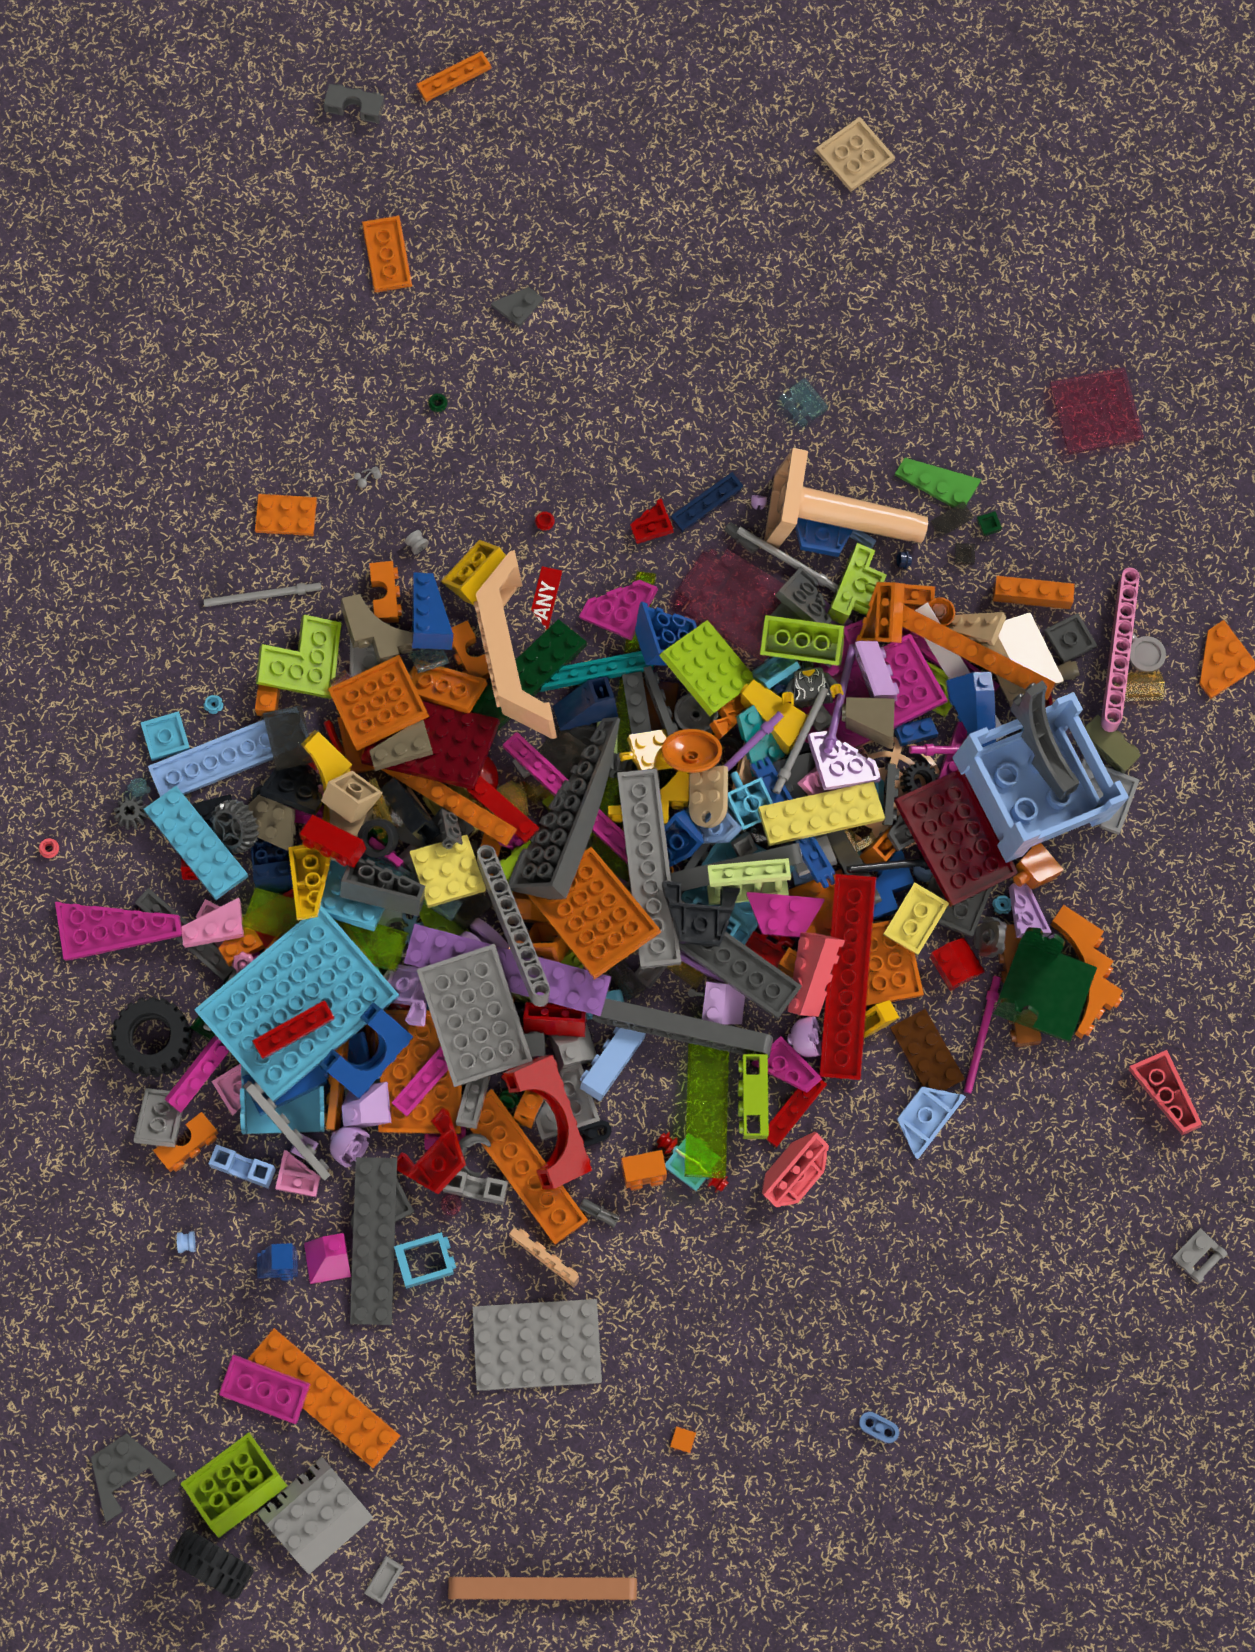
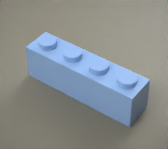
(611, 1062)

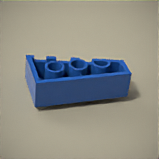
(429, 618)

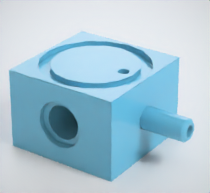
(746, 800)

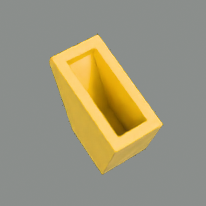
(879, 1017)

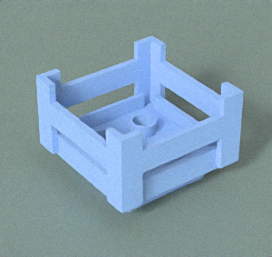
(1019, 799)

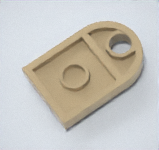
(708, 795)

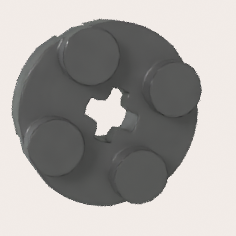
(996, 930)

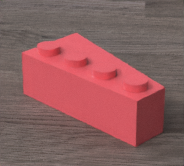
(812, 971)
(1166, 1089)

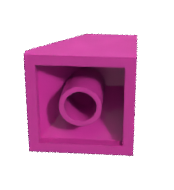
(327, 1258)

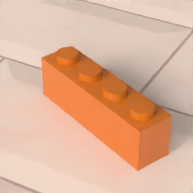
(1033, 592)

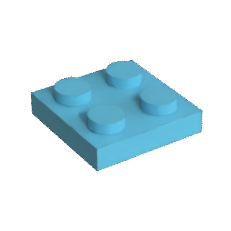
(165, 736)

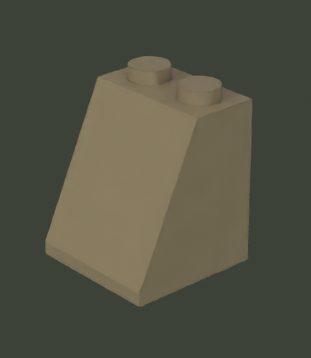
(870, 718)

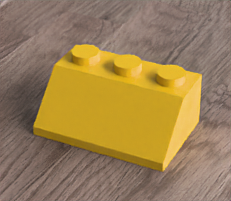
(473, 570)

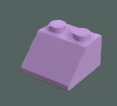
(722, 1003)

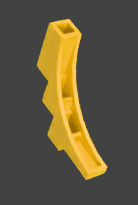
(327, 760)
(673, 794)

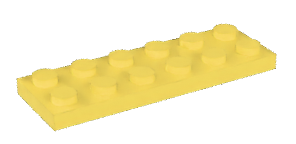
(821, 813)

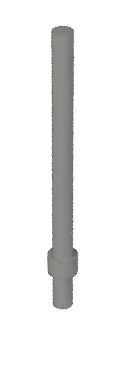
(820, 578)
(300, 589)
(784, 773)

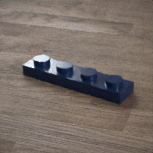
(707, 502)

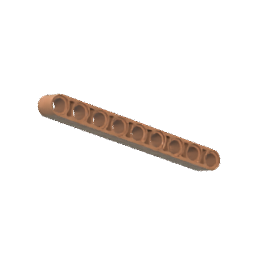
(541, 1588)

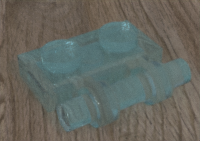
(808, 399)

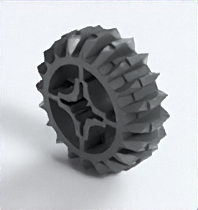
(234, 825)

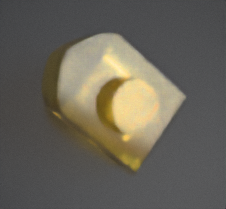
(536, 794)

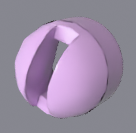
(758, 500)

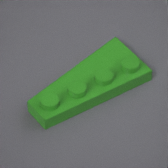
(938, 482)

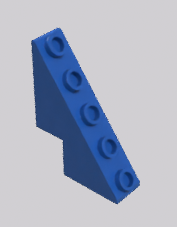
(891, 882)

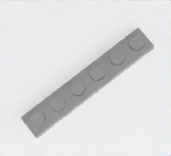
(282, 1122)

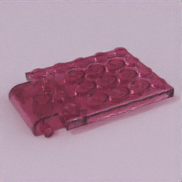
(731, 597)

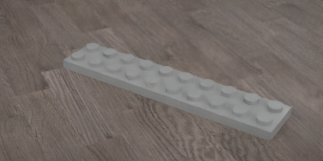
(648, 861)

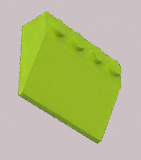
(233, 1485)

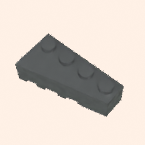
(382, 888)

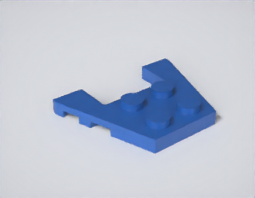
(821, 537)

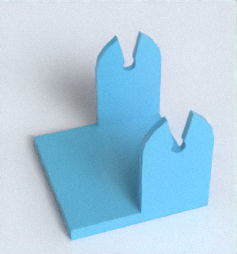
(304, 1113)

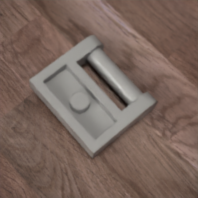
(1193, 1252)

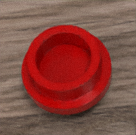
(544, 521)

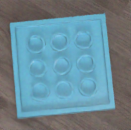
(344, 909)

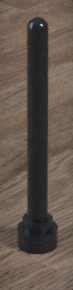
(888, 865)

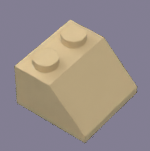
(350, 796)

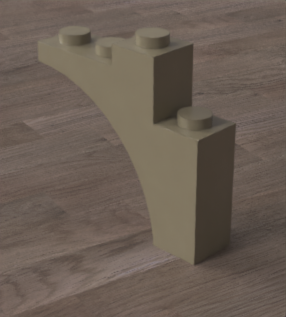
(368, 629)

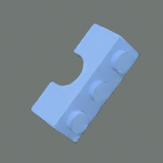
(242, 1167)

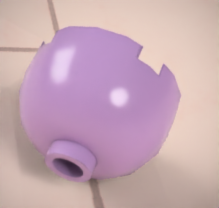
(805, 1037)
(348, 1144)

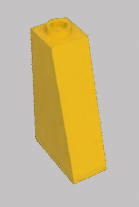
(767, 705)

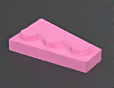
(229, 1087)

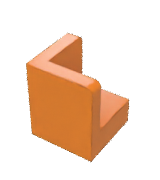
(787, 963)

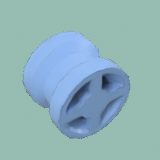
(186, 1242)

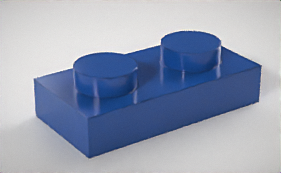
(916, 731)

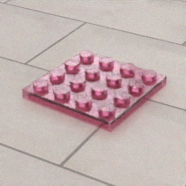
(1096, 411)

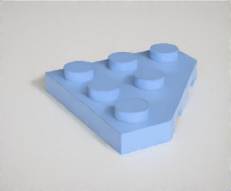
(721, 833)

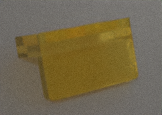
(1144, 686)
(861, 843)

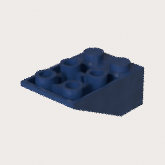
(586, 704)
(271, 867)

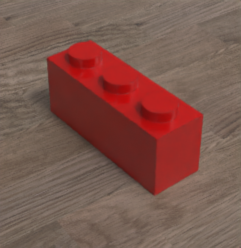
(332, 841)
(554, 1020)

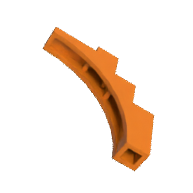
(1083, 937)

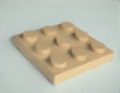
(855, 154)

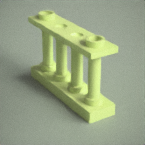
(753, 876)

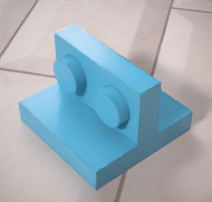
(775, 671)

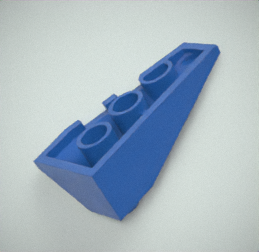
(973, 701)
(682, 837)

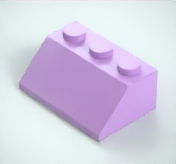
(875, 671)

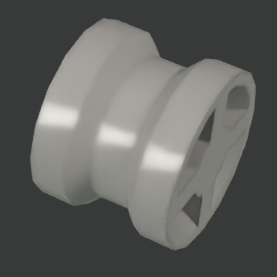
(416, 542)

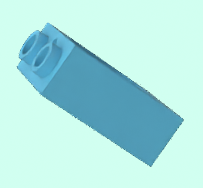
(449, 1261)

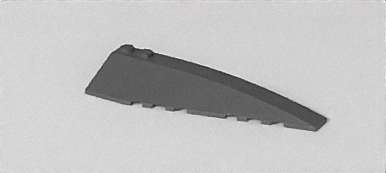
(557, 848)

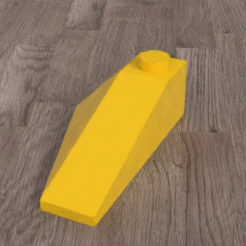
(309, 878)

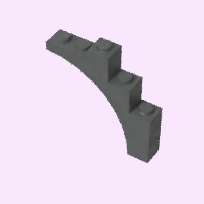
(1037, 734)

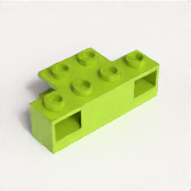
(855, 585)
(754, 1096)

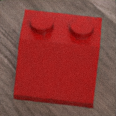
(956, 963)

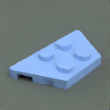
(926, 1116)

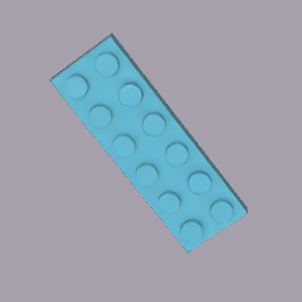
(196, 842)

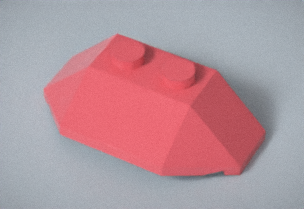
(796, 1170)

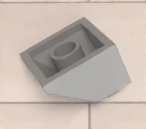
(572, 1050)

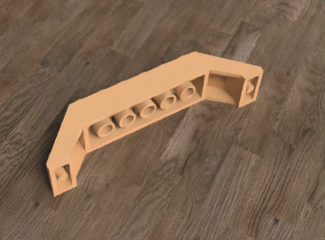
(499, 651)

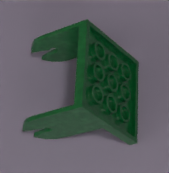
(1045, 986)

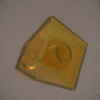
(516, 795)

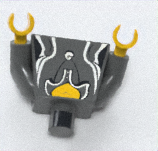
(807, 684)

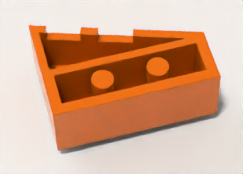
(885, 614)

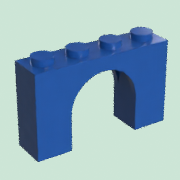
(360, 1077)

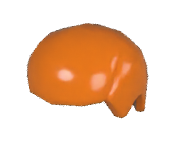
(943, 610)

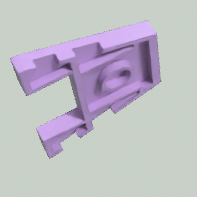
(411, 993)

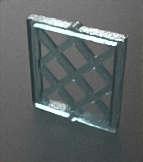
(421, 668)

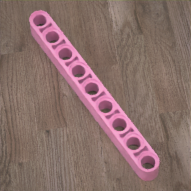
(1118, 657)

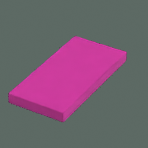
(264, 1389)

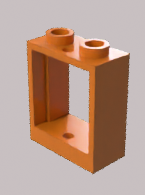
(552, 951)

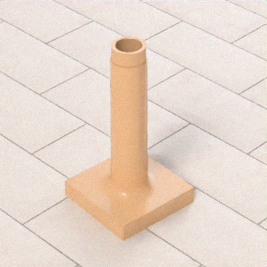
(794, 501)

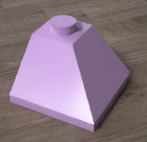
(370, 1109)

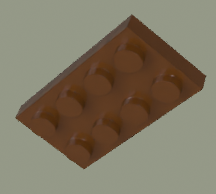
(927, 1052)

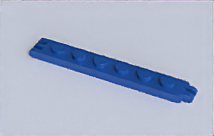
(811, 851)

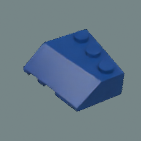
(659, 631)

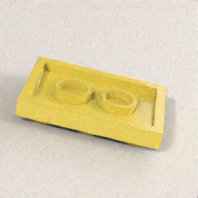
(916, 918)

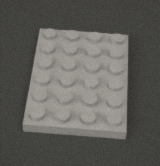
(474, 1015)
(537, 1345)

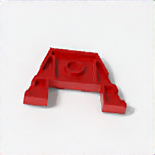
(440, 1161)

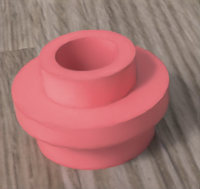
(49, 842)

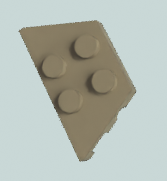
(274, 821)

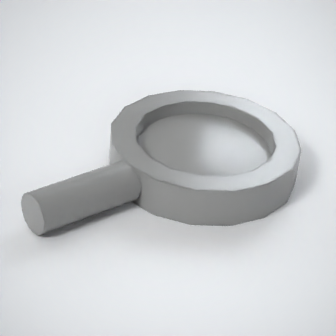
(1146, 653)

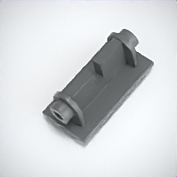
(449, 829)

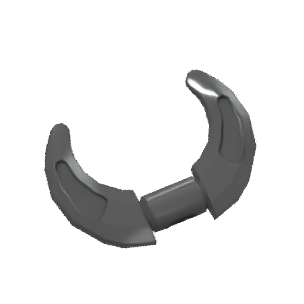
(468, 1141)

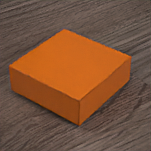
(683, 1439)

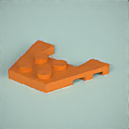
(728, 720)

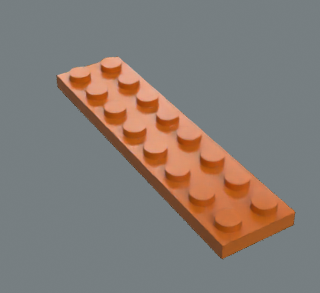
(518, 1163)
(328, 1400)

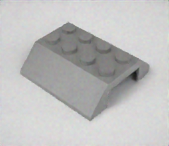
(316, 1516)

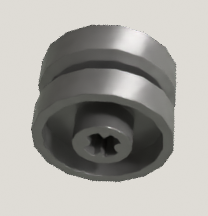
(686, 709)

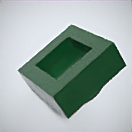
(989, 523)

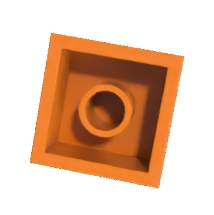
(644, 1169)

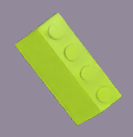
(802, 640)

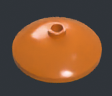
(691, 750)

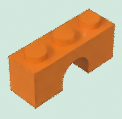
(384, 575)
(463, 638)
(201, 1133)

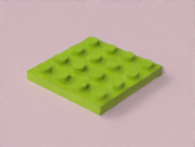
(707, 667)

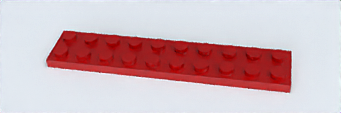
(849, 985)

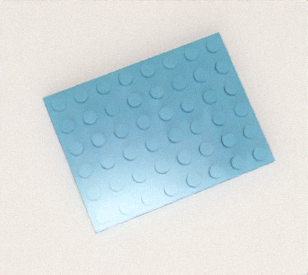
(292, 975)

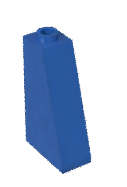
(309, 1083)

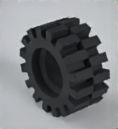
(911, 771)

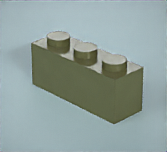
(1112, 746)

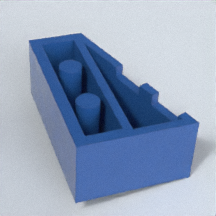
(278, 1261)

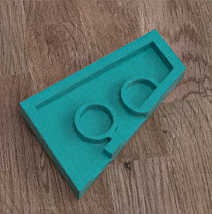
(749, 724)

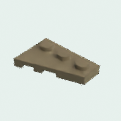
(402, 747)

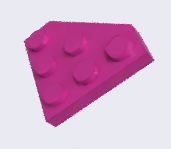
(619, 608)

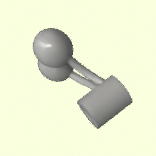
(362, 482)

